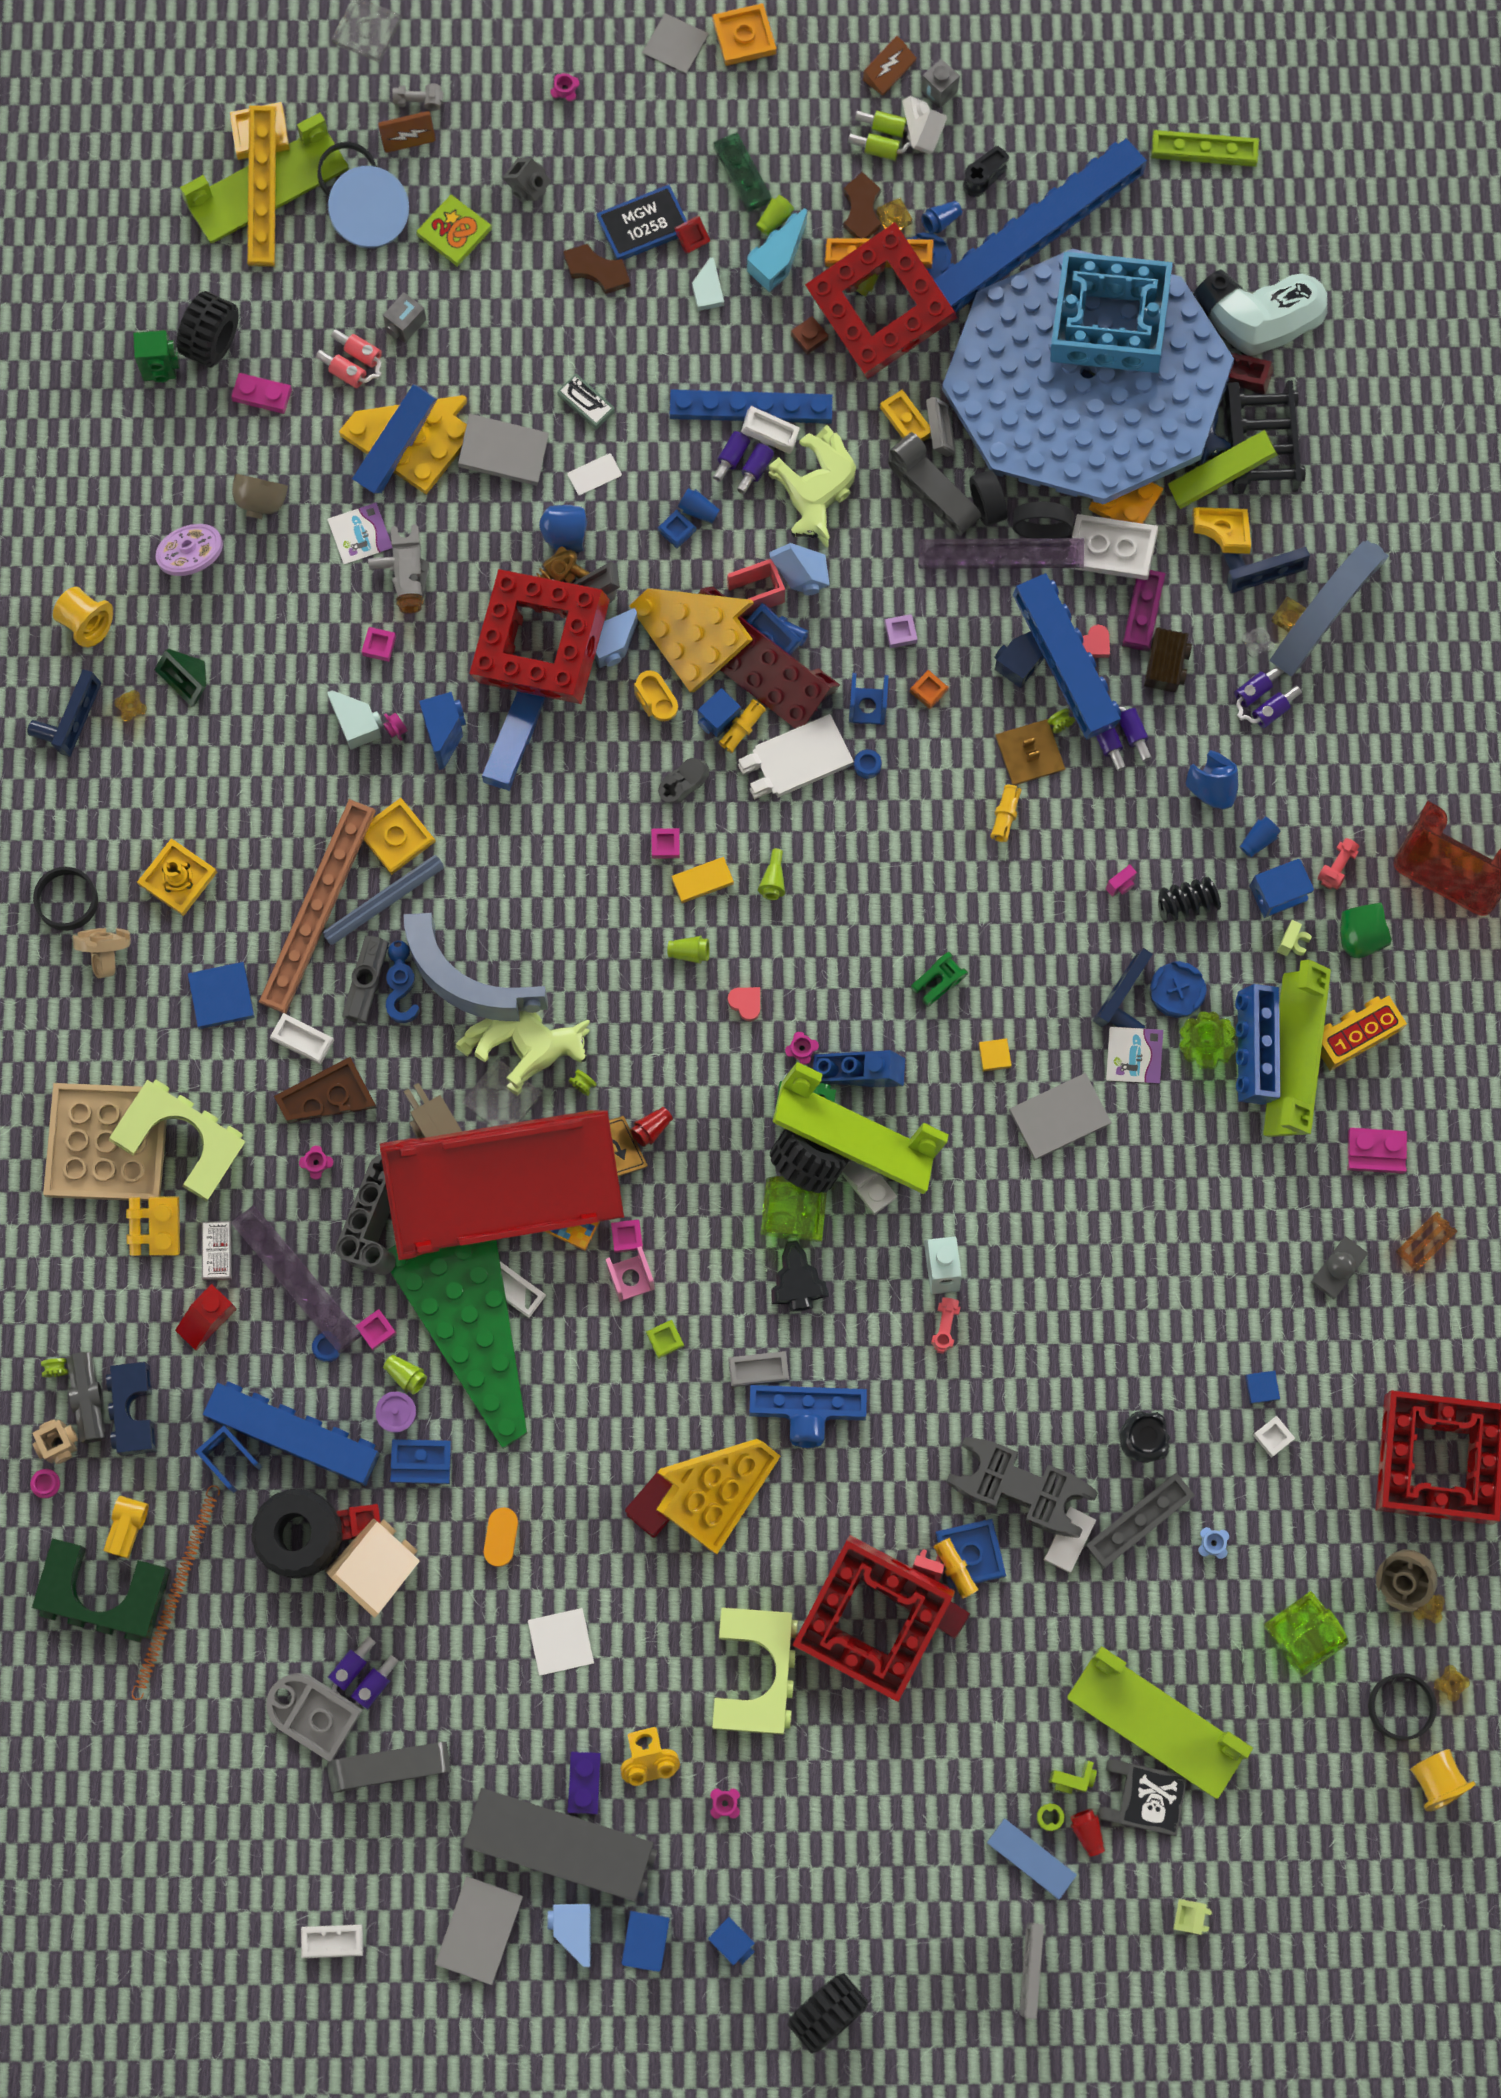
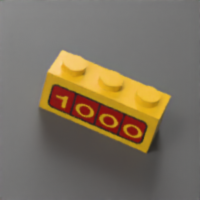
(1360, 1031)

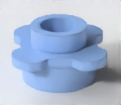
(1221, 1542)

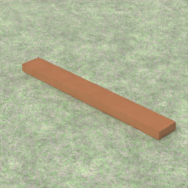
(317, 906)

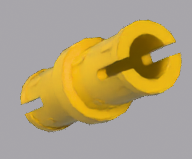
(742, 726)
(1005, 813)
(955, 1568)

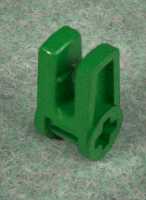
(945, 969)

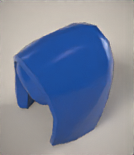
(564, 527)
(1216, 783)

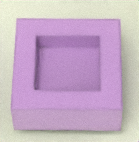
(900, 631)

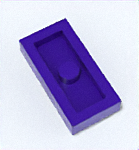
(584, 1783)

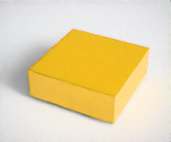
(994, 1055)

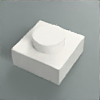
(1273, 1436)

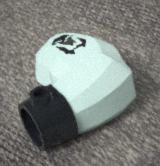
(1267, 316)

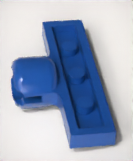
(807, 1409)

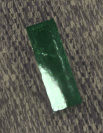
(742, 172)

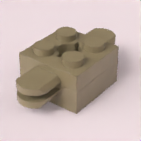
(432, 1117)

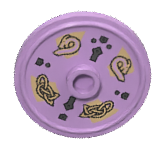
(189, 549)

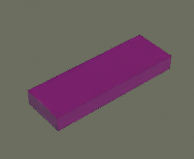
(1143, 611)

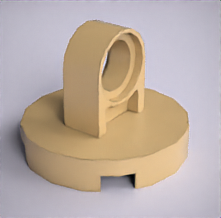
(102, 948)

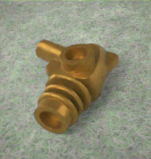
(562, 566)

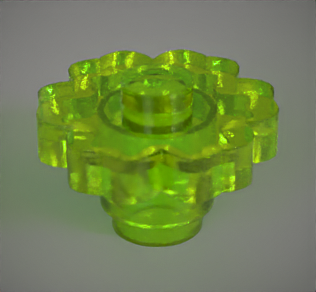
(1207, 1040)

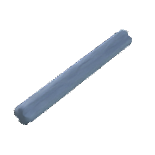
(383, 900)

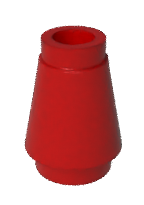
(651, 1126)
(1088, 1831)

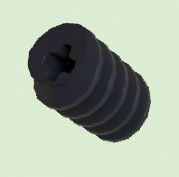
(1188, 897)

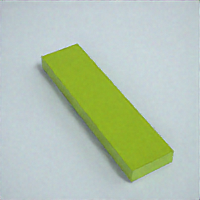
(1205, 148)
(1222, 469)

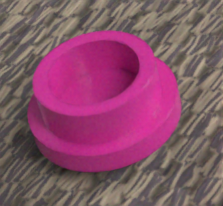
(45, 1483)

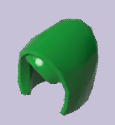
(1364, 930)

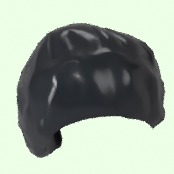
(1145, 1437)

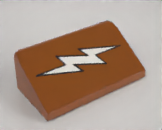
(889, 66)
(407, 132)

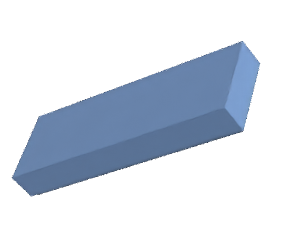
(1031, 1858)

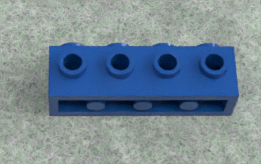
(1258, 1044)

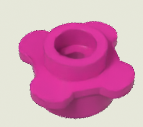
(562, 80)
(394, 726)
(810, 1046)
(315, 1154)
(718, 1809)

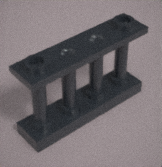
(1239, 425)

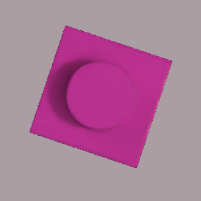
(378, 644)
(665, 843)
(1122, 881)
(626, 1235)
(376, 1329)

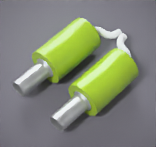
(879, 145)

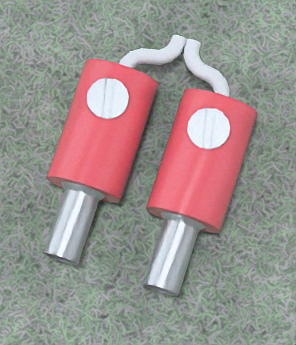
(346, 369)

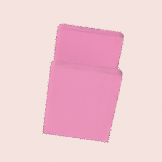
(637, 1264)

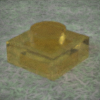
(894, 212)
(1288, 614)

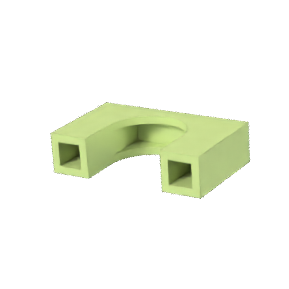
(156, 1105)
(773, 1633)

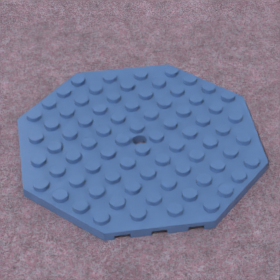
(1075, 431)

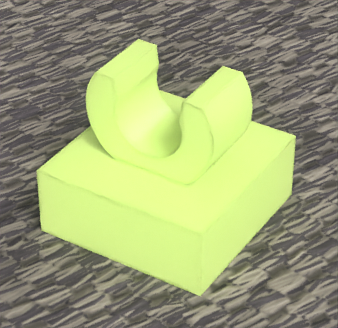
(1291, 939)
(1191, 1917)

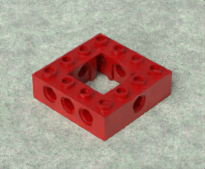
(902, 334)
(568, 675)
(1482, 1493)
(857, 1659)

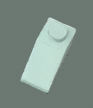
(355, 719)

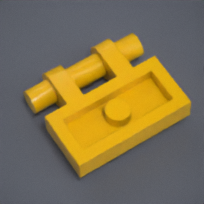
(163, 1226)

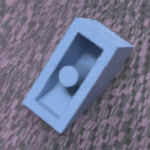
(801, 568)
(616, 638)
(573, 1929)

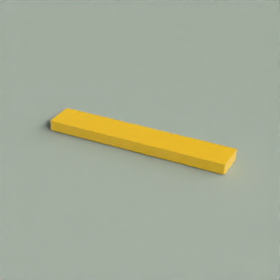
(261, 185)

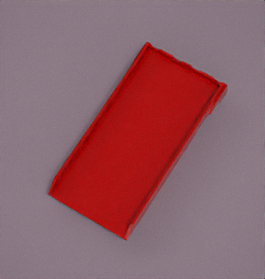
(501, 1181)

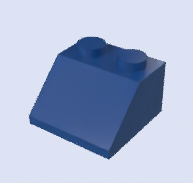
(443, 723)

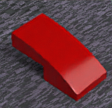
(356, 1519)

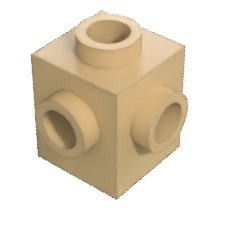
(46, 1437)

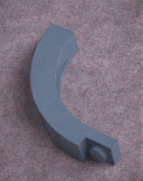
(1327, 606)
(460, 990)

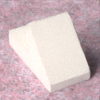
(923, 124)
(869, 1186)

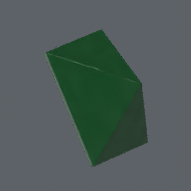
(183, 674)

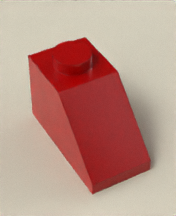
(204, 1317)

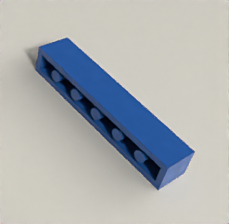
(1066, 656)
(292, 1434)

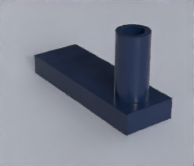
(1247, 576)
(67, 733)
(1110, 1009)

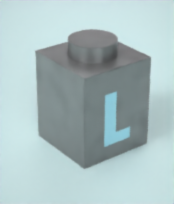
(940, 83)
(404, 317)

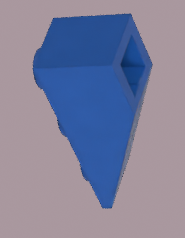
(861, 1068)

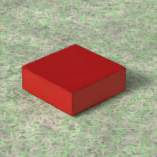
(692, 234)

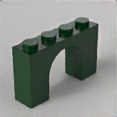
(59, 1595)

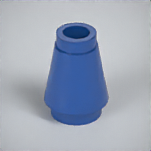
(939, 217)
(698, 506)
(1260, 836)

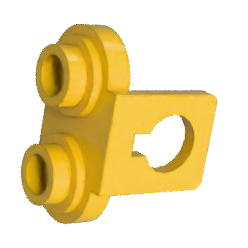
(655, 696)
(648, 1763)

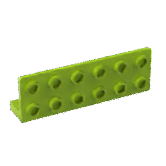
(224, 205)
(1301, 1036)
(854, 1135)
(1158, 1723)

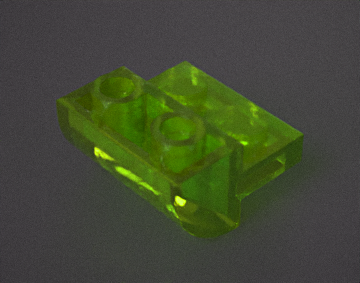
(792, 1211)
(1307, 1633)

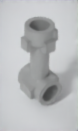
(431, 96)

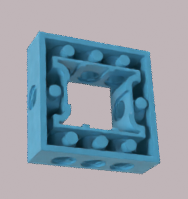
(1111, 278)

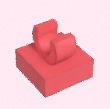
(928, 1567)

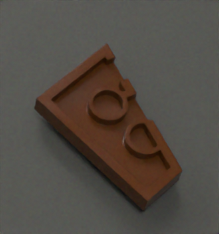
(326, 1094)

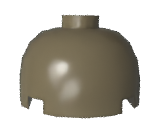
(258, 495)
(1407, 1580)

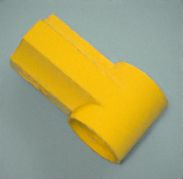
(127, 1519)

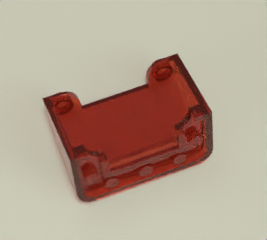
(1449, 865)

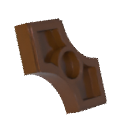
(862, 195)
(585, 263)

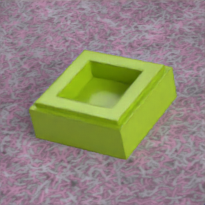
(665, 1339)

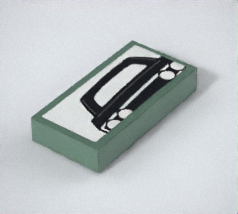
(586, 401)

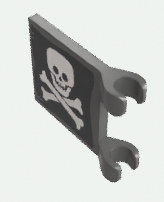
(1149, 1799)

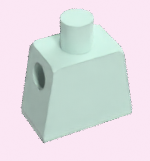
(943, 1264)

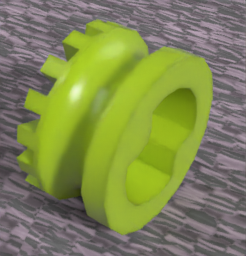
(1061, 720)
(583, 1082)
(54, 1367)
(1051, 1826)

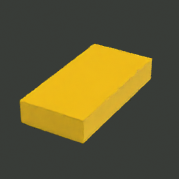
(702, 880)

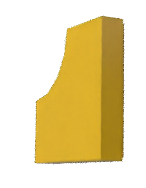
(1224, 525)

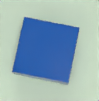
(676, 529)
(1262, 1387)

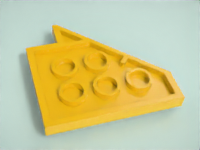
(433, 448)
(693, 630)
(716, 1490)

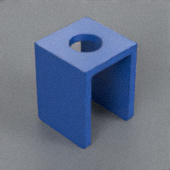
(878, 696)
(1281, 888)
(212, 1443)
(645, 1941)

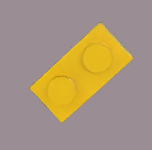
(905, 416)

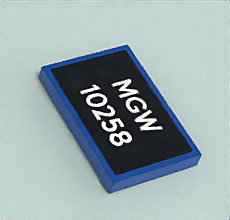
(641, 222)

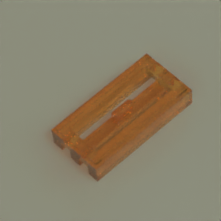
(1443, 1224)

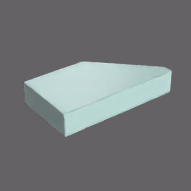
(707, 287)

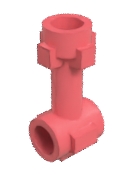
(1331, 876)
(942, 1340)

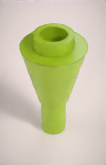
(772, 882)

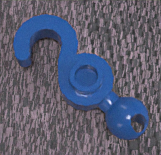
(401, 981)

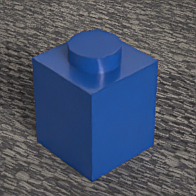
(718, 713)
(732, 1942)

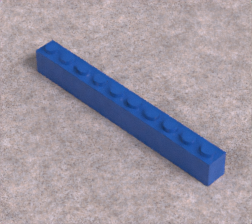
(1041, 223)

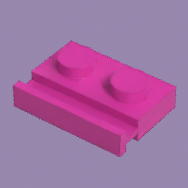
(1377, 1150)

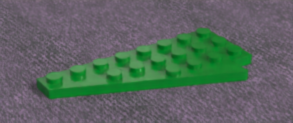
(467, 1315)

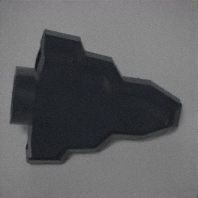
(797, 1280)

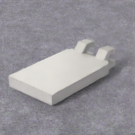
(797, 758)

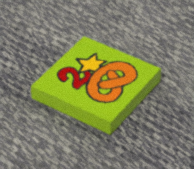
(454, 230)

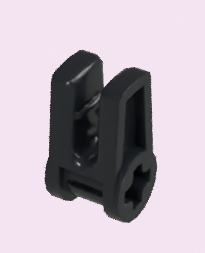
(985, 171)

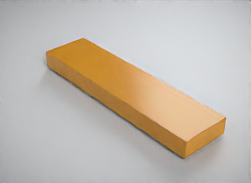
(840, 247)

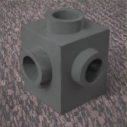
(527, 179)

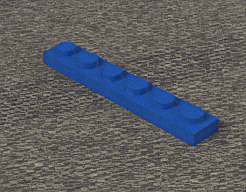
(735, 404)

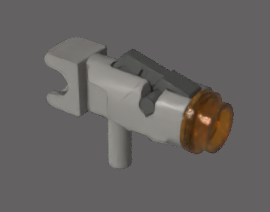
(408, 569)

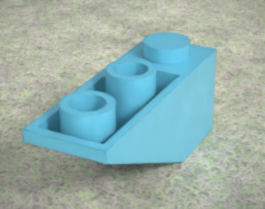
(775, 257)

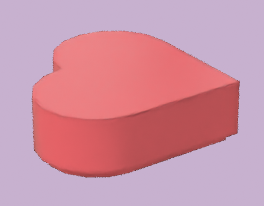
(1097, 642)
(746, 1002)

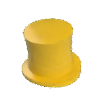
(83, 616)
(1440, 1780)

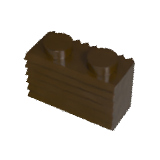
(1166, 660)

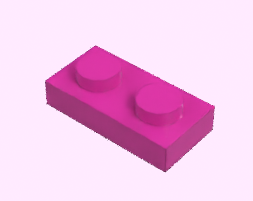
(261, 393)

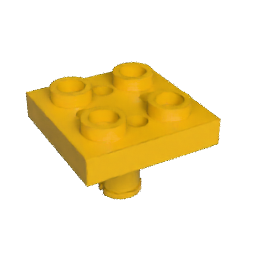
(173, 860)

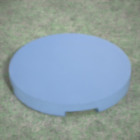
(368, 206)

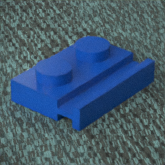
(420, 1461)

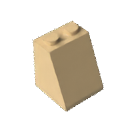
(374, 1566)

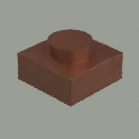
(809, 335)

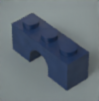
(127, 1384)

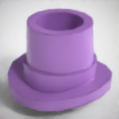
(395, 1412)

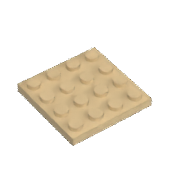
(81, 1157)

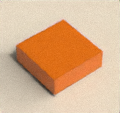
(929, 689)

